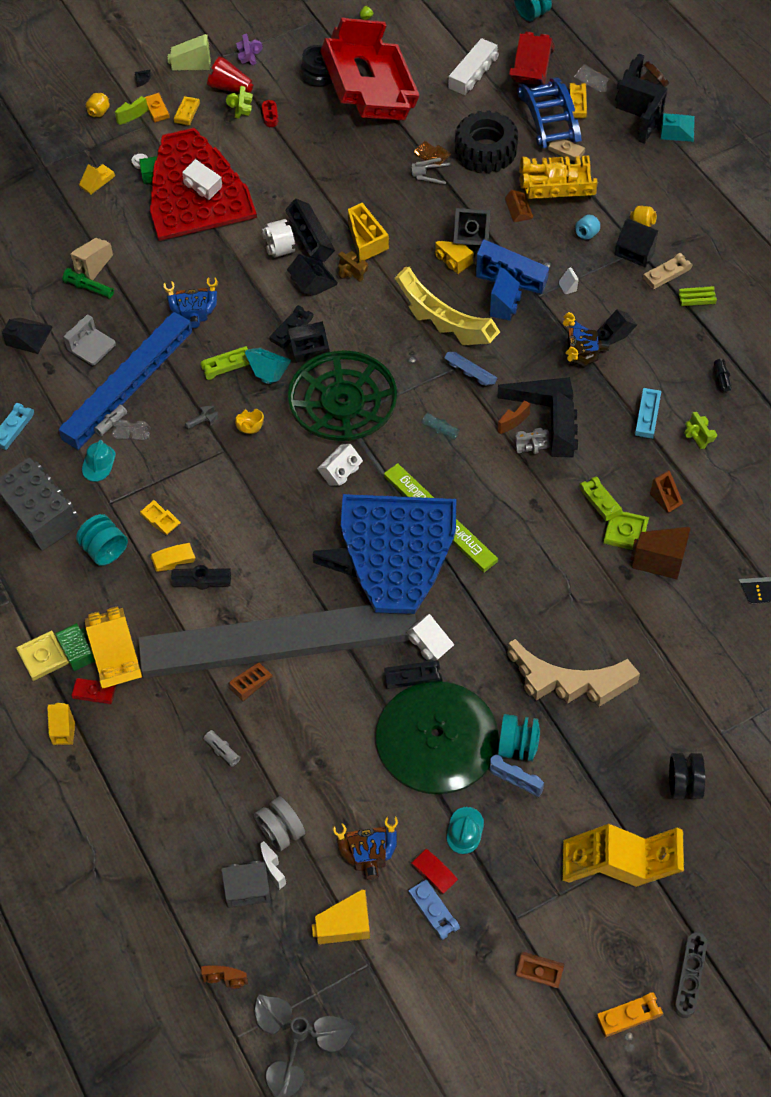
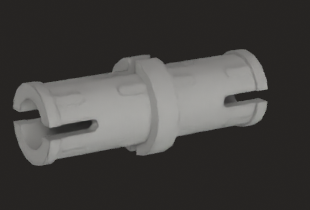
(106, 424)
(221, 748)

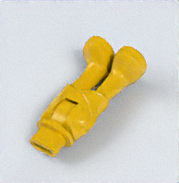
(552, 173)

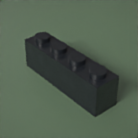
(310, 230)

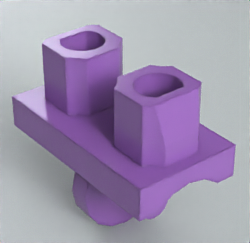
(248, 50)

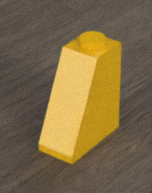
(343, 921)

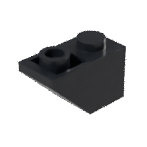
(616, 327)

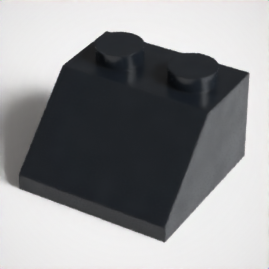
(311, 275)

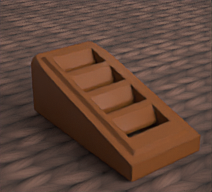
(243, 694)

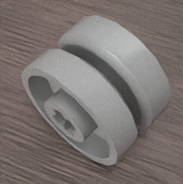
(279, 823)

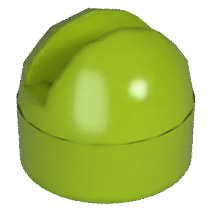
(366, 13)

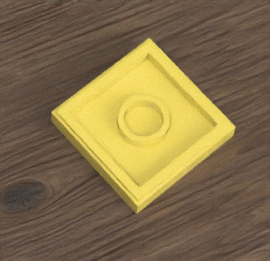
(42, 655)

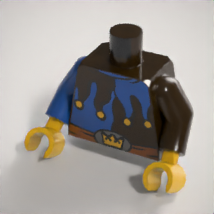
(582, 343)

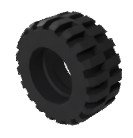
(486, 156)

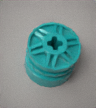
(101, 539)
(518, 737)

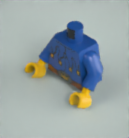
(193, 303)

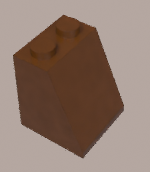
(660, 551)

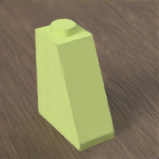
(191, 55)

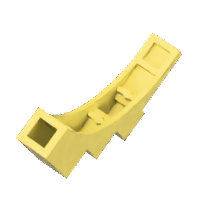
(425, 306)

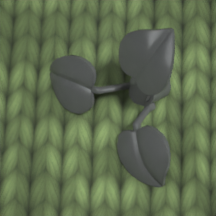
(330, 1031)

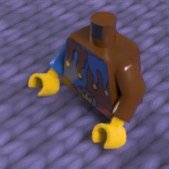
(368, 847)

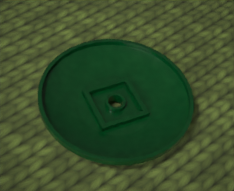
(430, 761)

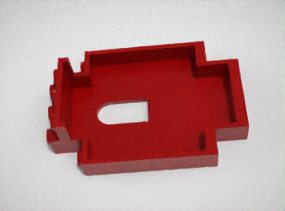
(391, 88)

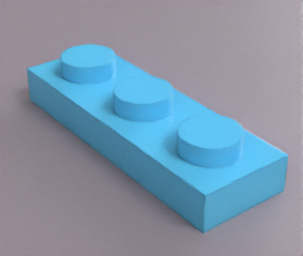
(648, 413)

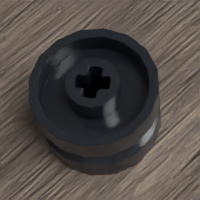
(313, 67)
(686, 776)

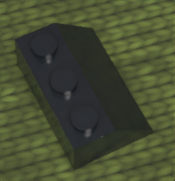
(562, 426)

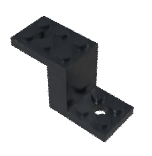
(641, 98)

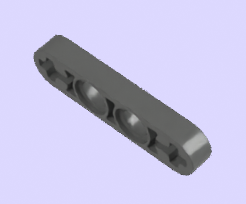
(689, 974)

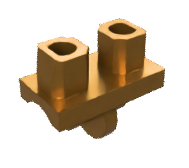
(350, 268)

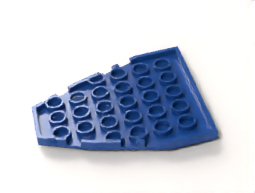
(397, 546)

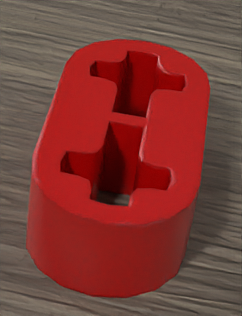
(270, 113)

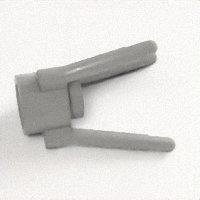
(419, 170)

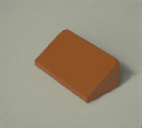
(518, 206)
(540, 969)

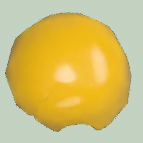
(249, 422)

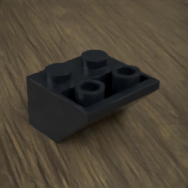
(636, 243)
(308, 341)

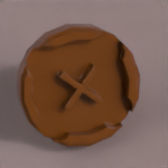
(654, 75)

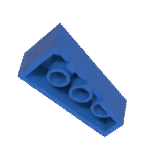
(527, 272)

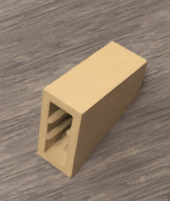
(91, 257)

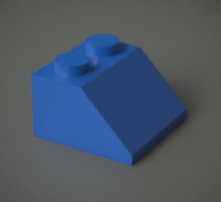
(504, 296)

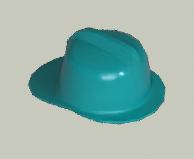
(98, 461)
(465, 830)

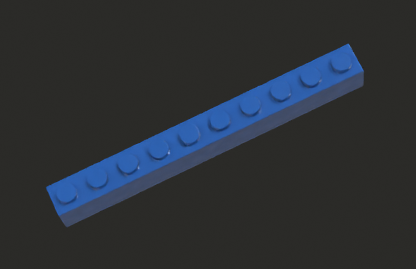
(125, 380)

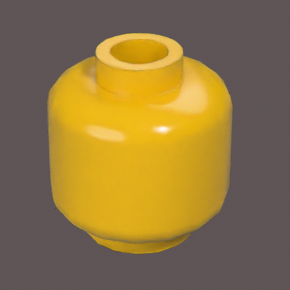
(97, 105)
(644, 215)

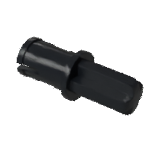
(722, 375)

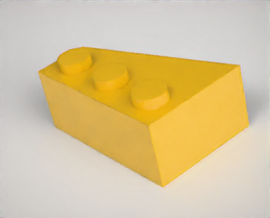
(366, 232)

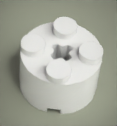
(278, 238)

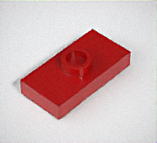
(92, 691)

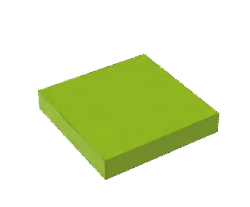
(625, 529)

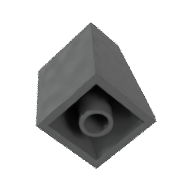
(471, 226)

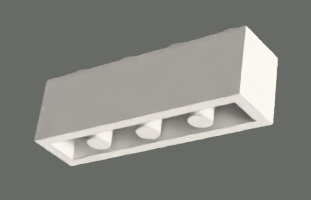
(473, 66)

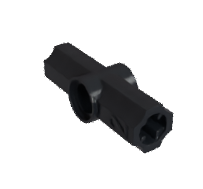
(211, 577)

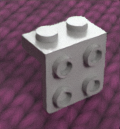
(87, 341)

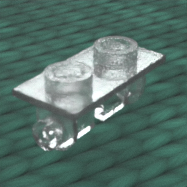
(592, 78)
(124, 428)

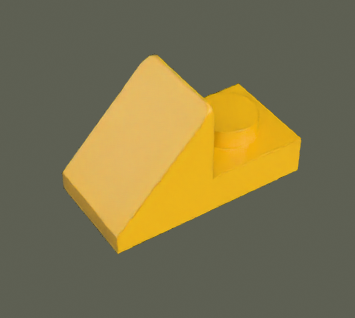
(95, 178)

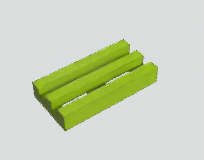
(697, 294)

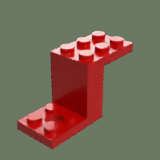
(532, 59)

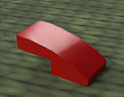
(434, 870)

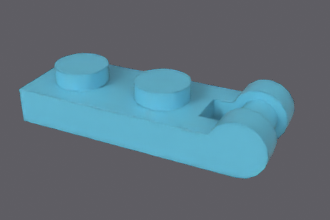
(14, 424)

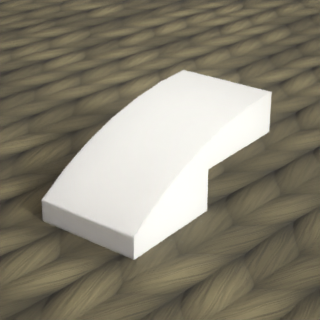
(271, 862)

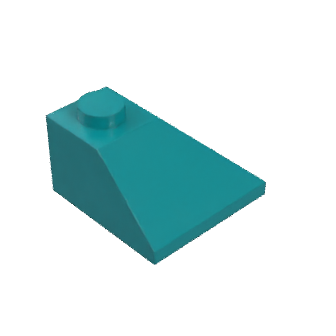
(677, 127)
(267, 364)

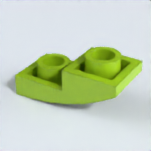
(130, 112)

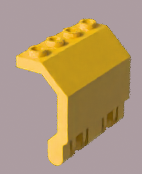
(581, 187)

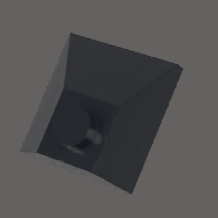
(26, 334)

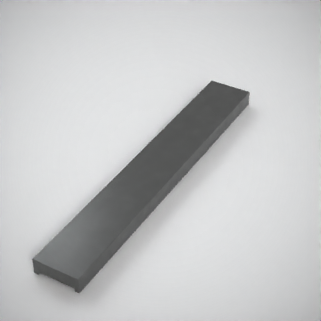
(271, 639)

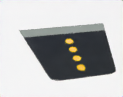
(757, 589)

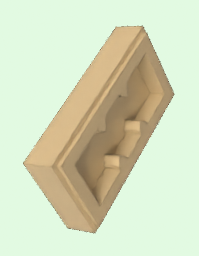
(566, 148)

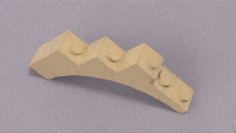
(570, 684)

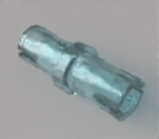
(441, 426)

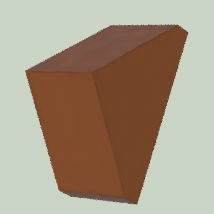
(666, 492)

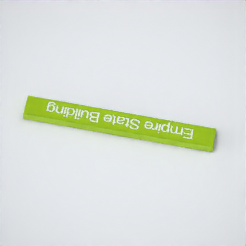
(463, 539)

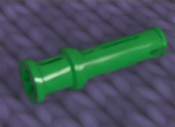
(80, 281)

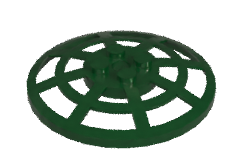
(342, 389)

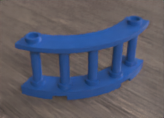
(565, 101)

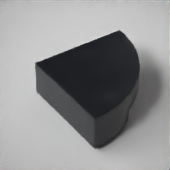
(142, 77)

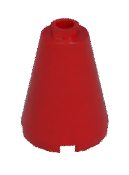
(228, 77)

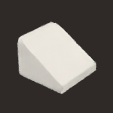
(569, 281)

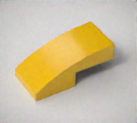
(159, 518)
(170, 557)

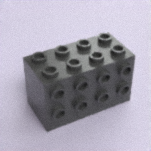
(37, 503)

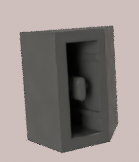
(246, 884)

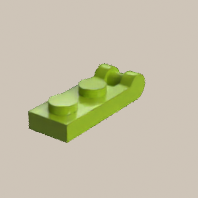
(224, 362)
(600, 498)

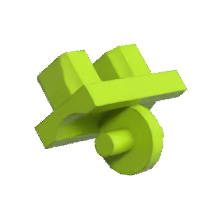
(239, 100)
(698, 430)

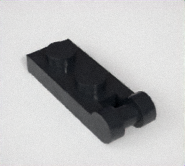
(281, 334)
(412, 674)

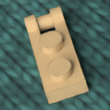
(667, 271)

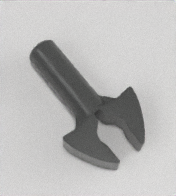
(203, 417)

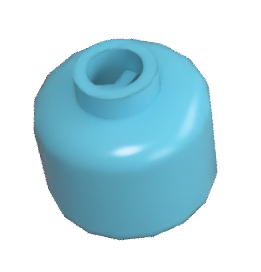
(587, 227)

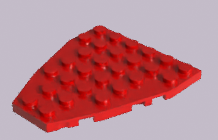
(180, 209)

